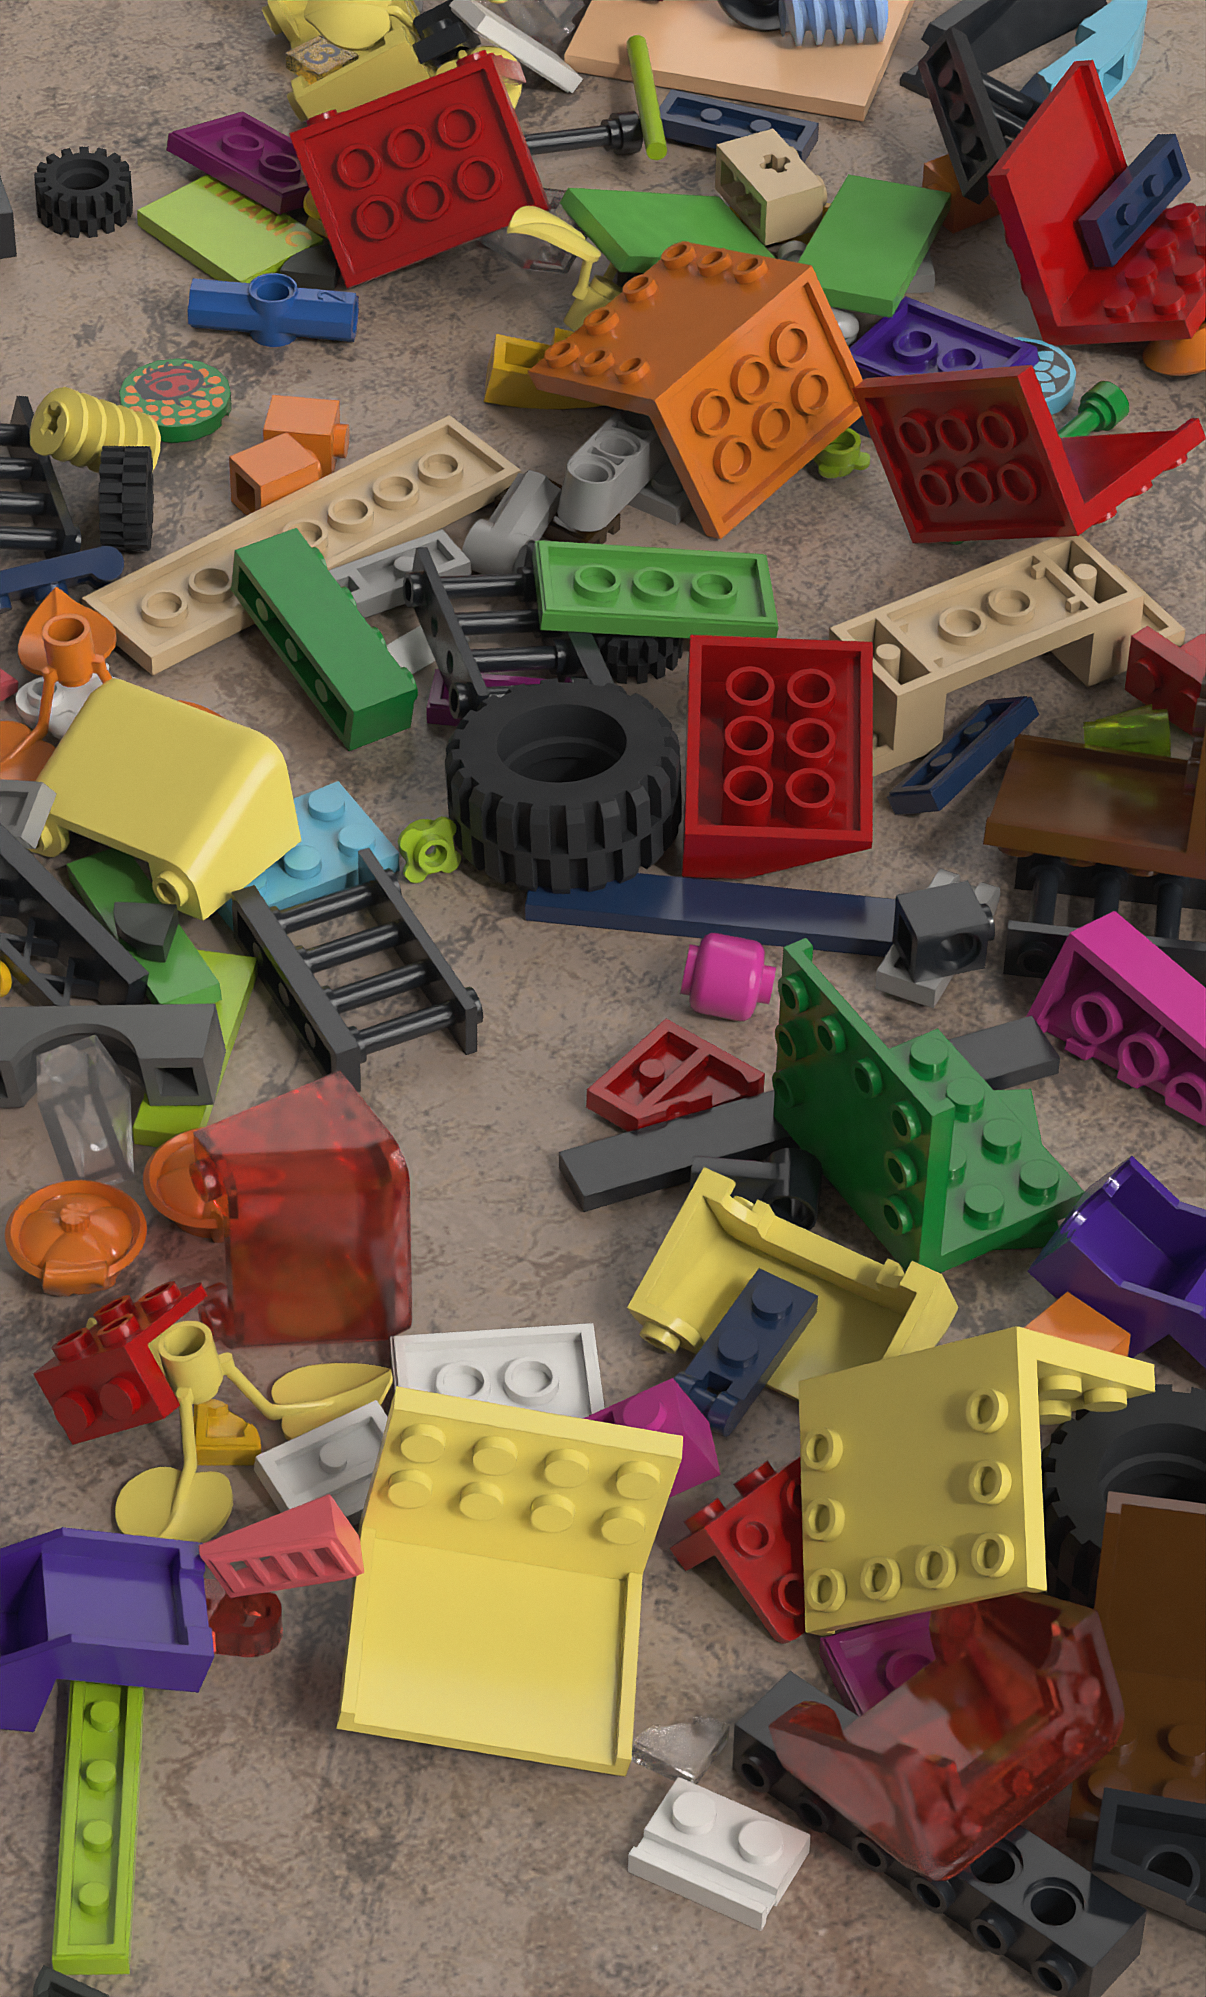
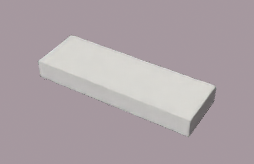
(516, 43)

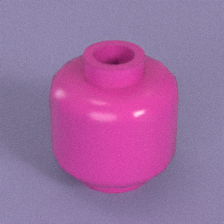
(727, 977)

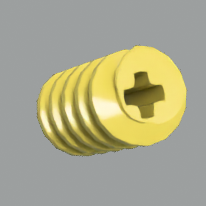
(78, 425)

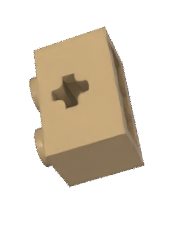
(769, 186)

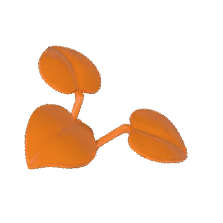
(65, 646)

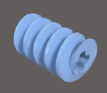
(833, 15)

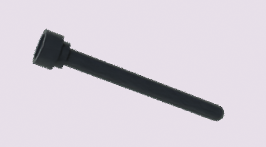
(618, 134)

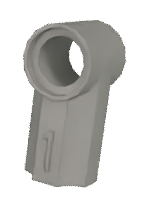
(519, 519)

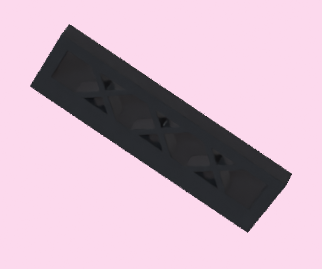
(62, 932)

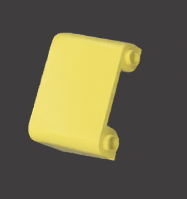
(375, 74)
(173, 789)
(722, 1241)

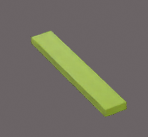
(98, 1830)

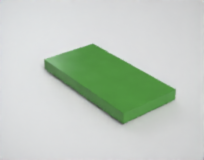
(640, 226)
(874, 242)
(652, 591)

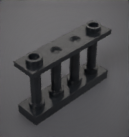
(966, 116)
(40, 496)
(563, 653)
(1037, 943)
(316, 1009)

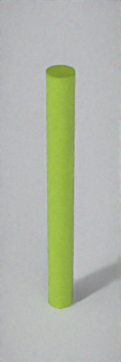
(646, 97)

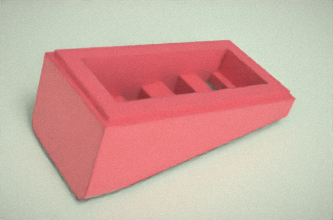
(305, 1548)

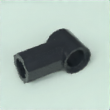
(785, 1181)

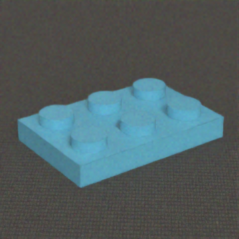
(327, 857)

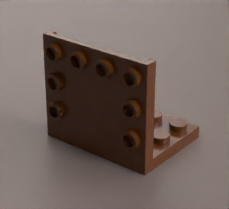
(1105, 805)
(1156, 1639)

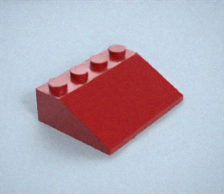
(776, 754)

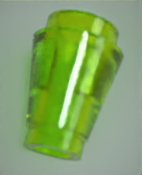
(1132, 730)

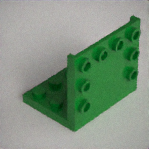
(907, 1130)

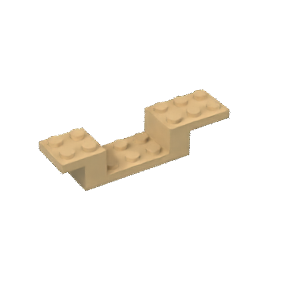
(990, 619)

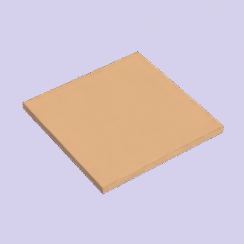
(707, 53)

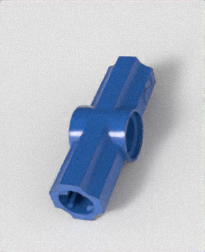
(273, 310)

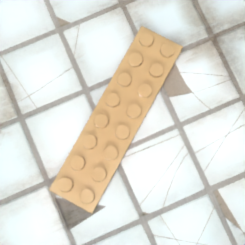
(362, 509)

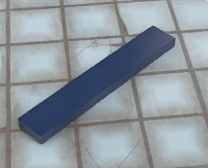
(734, 909)

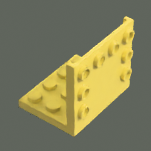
(933, 1474)
(504, 1581)

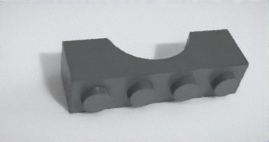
(163, 1047)

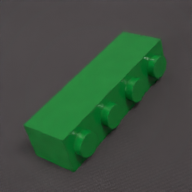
(324, 639)

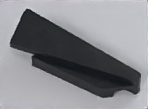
(1003, 29)

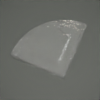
(681, 1748)

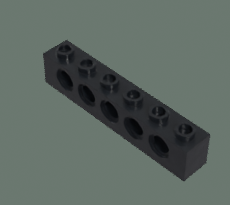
(1033, 1881)

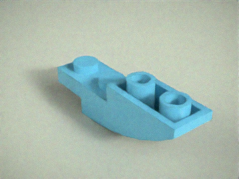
(1111, 40)

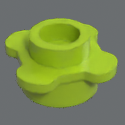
(842, 456)
(418, 838)

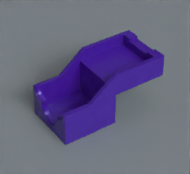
(1133, 1259)
(99, 1614)

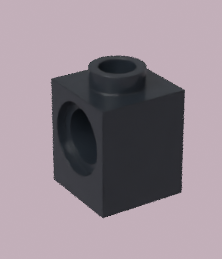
(942, 931)

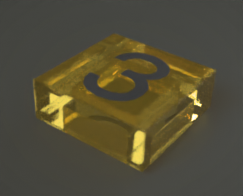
(318, 59)

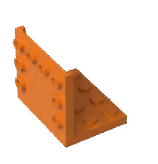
(728, 364)

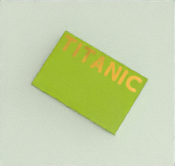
(225, 230)

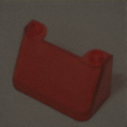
(309, 1221)
(972, 1738)

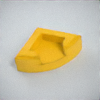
(223, 1436)

